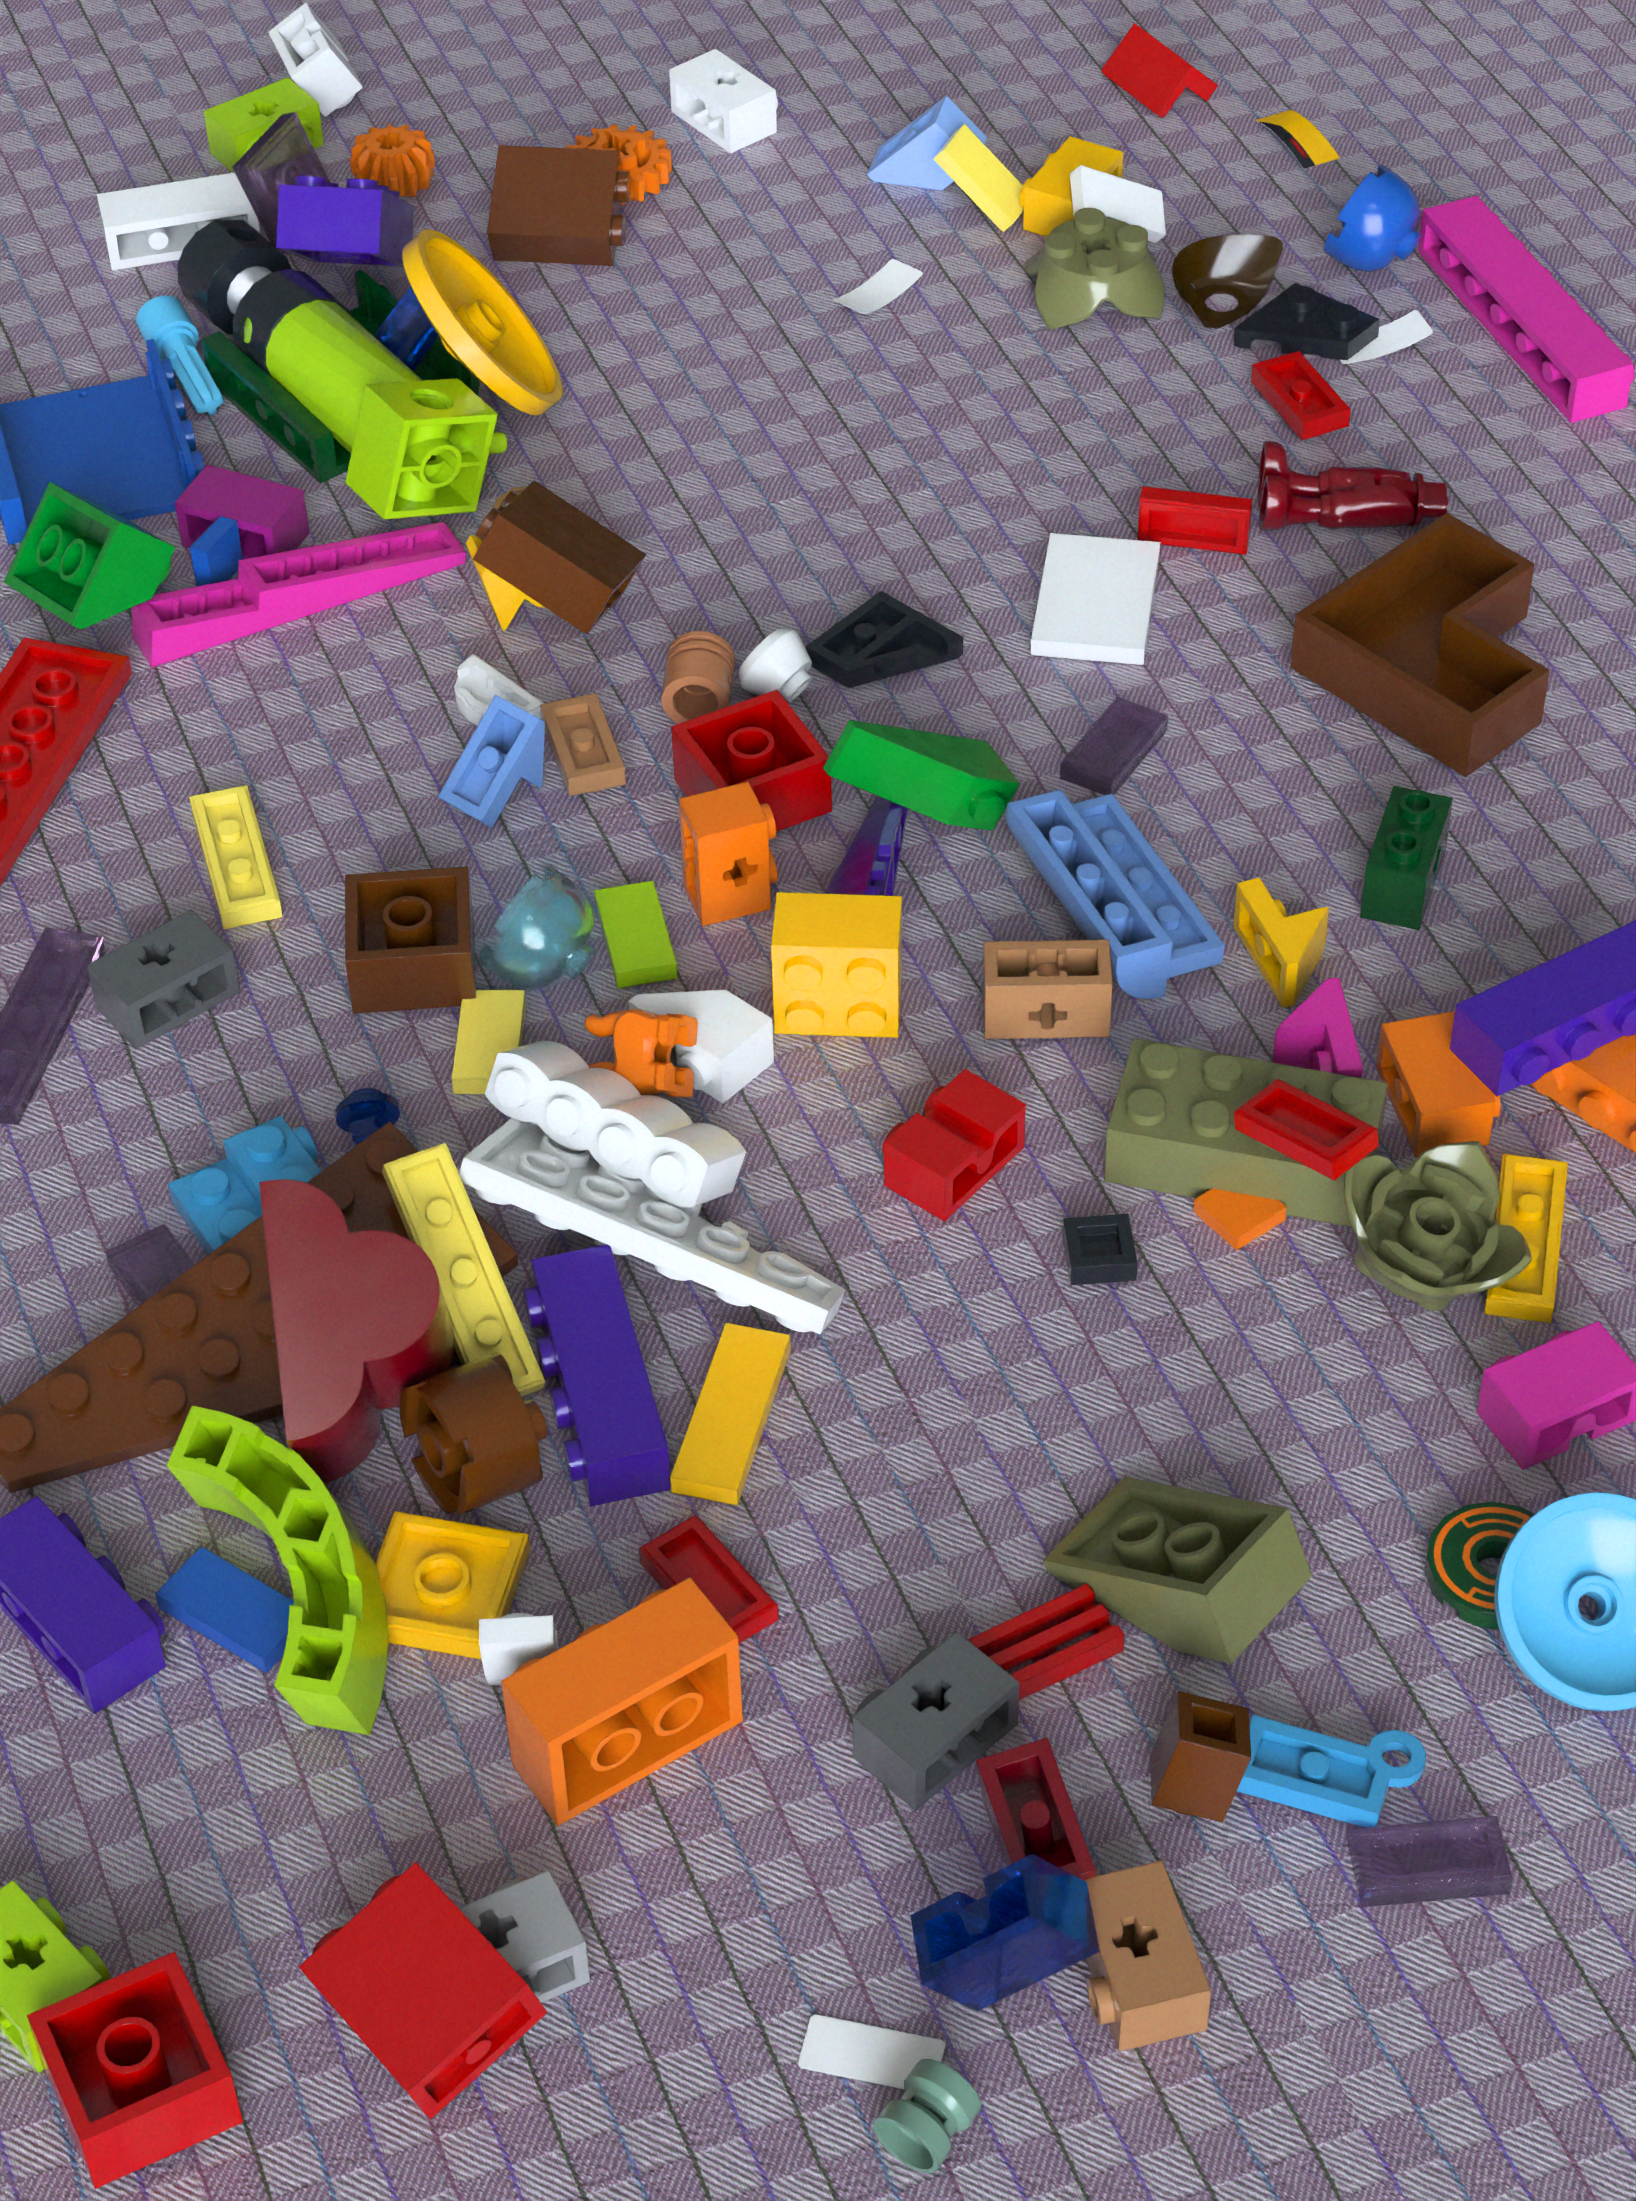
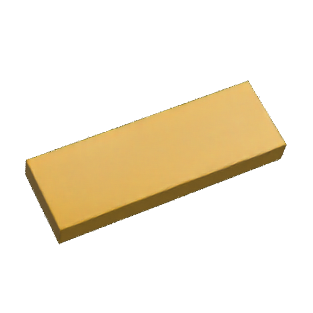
(1534, 1205)
(730, 1414)

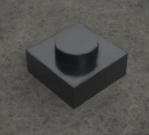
(1099, 1249)

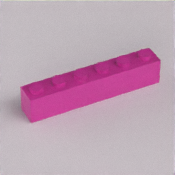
(1525, 309)

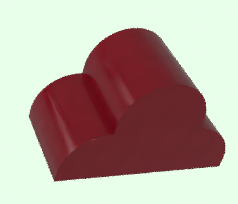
(350, 1324)

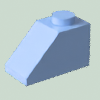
(910, 153)

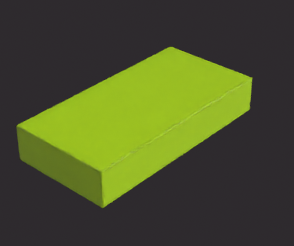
(635, 934)

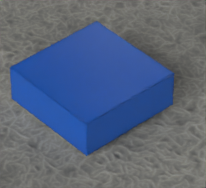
(216, 552)

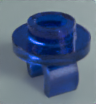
(366, 1112)

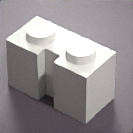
(315, 59)

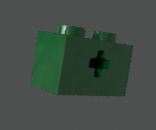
(1406, 857)

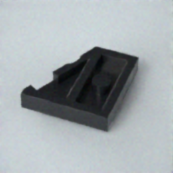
(1309, 324)
(882, 642)

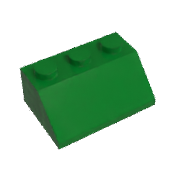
(86, 560)

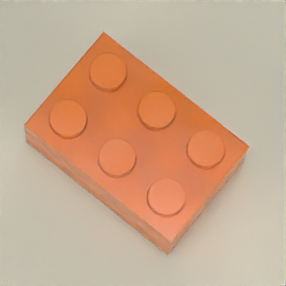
(623, 1700)

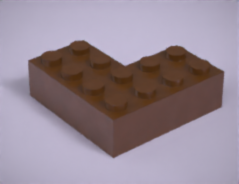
(1421, 644)

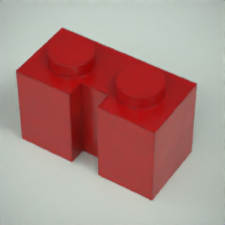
(955, 1146)

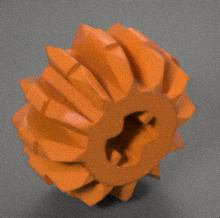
(394, 159)

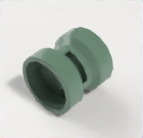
(927, 2115)

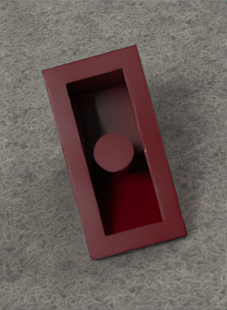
(1033, 1808)

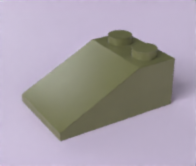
(1186, 1564)

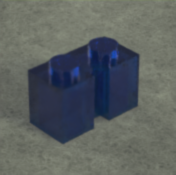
(1013, 1937)

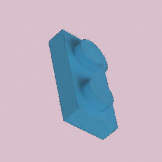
(1328, 1772)

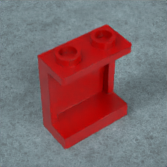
(423, 1989)

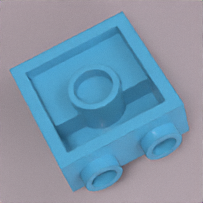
(226, 1194)

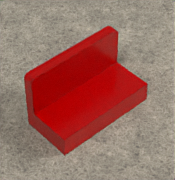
(1154, 72)

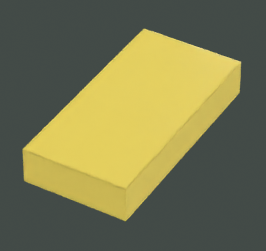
(981, 177)
(486, 1027)

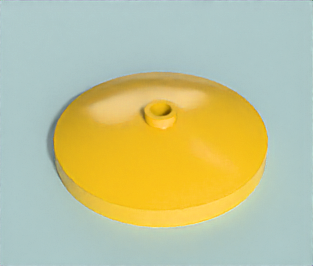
(481, 322)

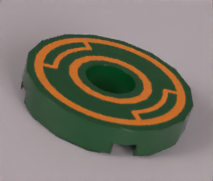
(1455, 1554)

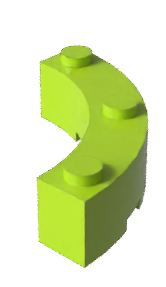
(339, 1616)

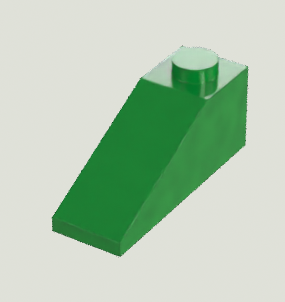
(927, 772)

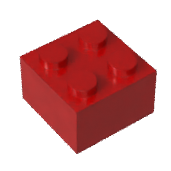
(760, 745)
(135, 2069)

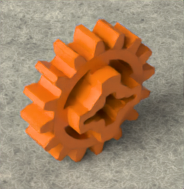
(639, 153)

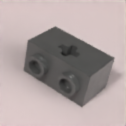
(163, 979)
(935, 1719)

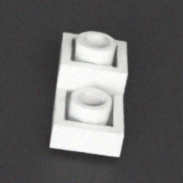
(512, 1641)

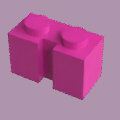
(1558, 1392)

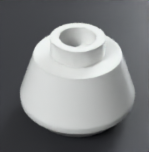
(777, 664)

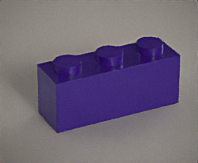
(75, 1606)

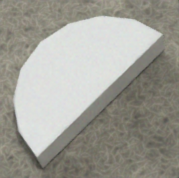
(478, 685)

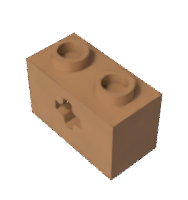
(1047, 989)
(1147, 1966)

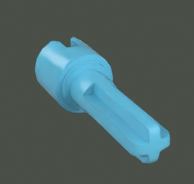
(177, 339)

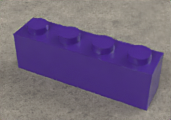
(1550, 1013)
(599, 1376)

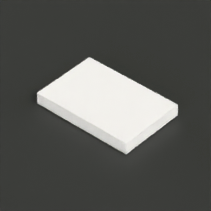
(1095, 599)

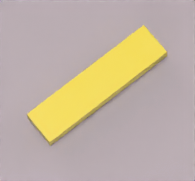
(447, 1230)

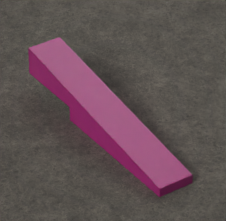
(288, 587)

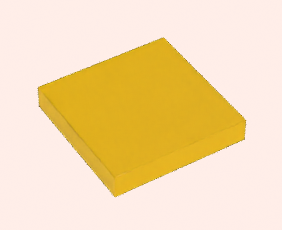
(445, 1579)

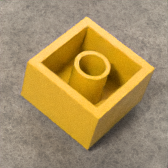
(837, 964)

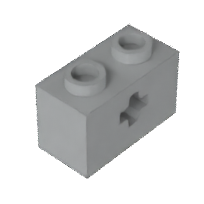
(534, 1934)

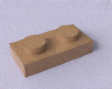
(583, 744)

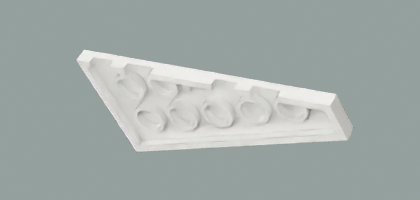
(577, 1193)

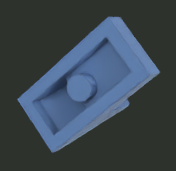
(500, 752)

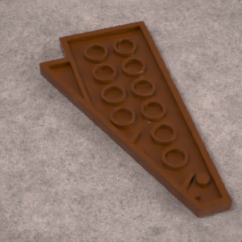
(189, 1345)

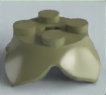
(1093, 263)
(1432, 1225)

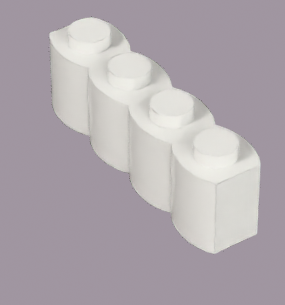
(618, 1126)

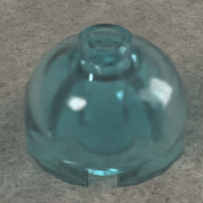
(542, 934)

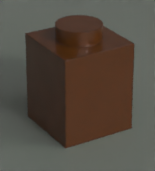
(1200, 1756)

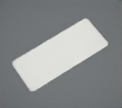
(864, 2051)

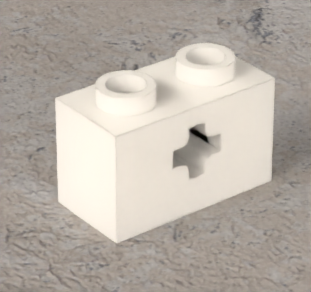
(723, 100)

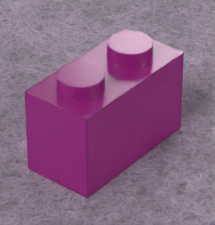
(267, 513)

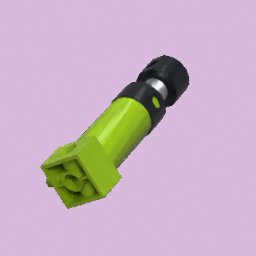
(409, 439)

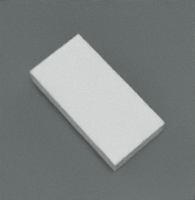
(1119, 200)

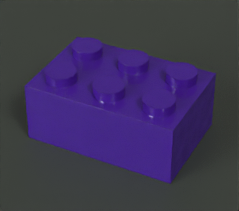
(343, 224)

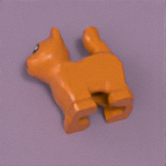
(644, 1049)

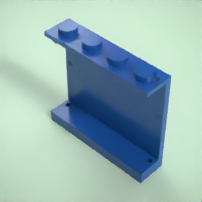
(107, 442)

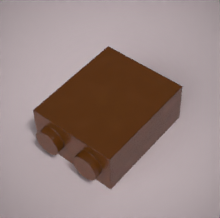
(558, 205)
(557, 555)

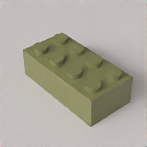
(1179, 1134)

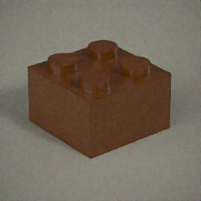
(409, 939)

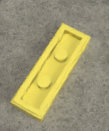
(235, 857)

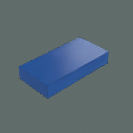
(228, 1608)

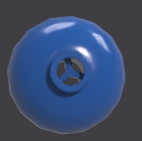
(1376, 223)

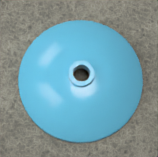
(1550, 1562)

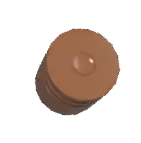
(697, 676)

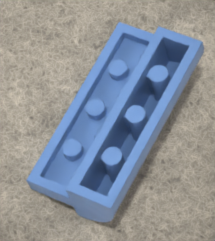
(1115, 889)

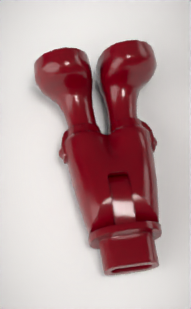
(1343, 495)

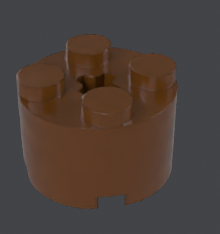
(473, 1434)

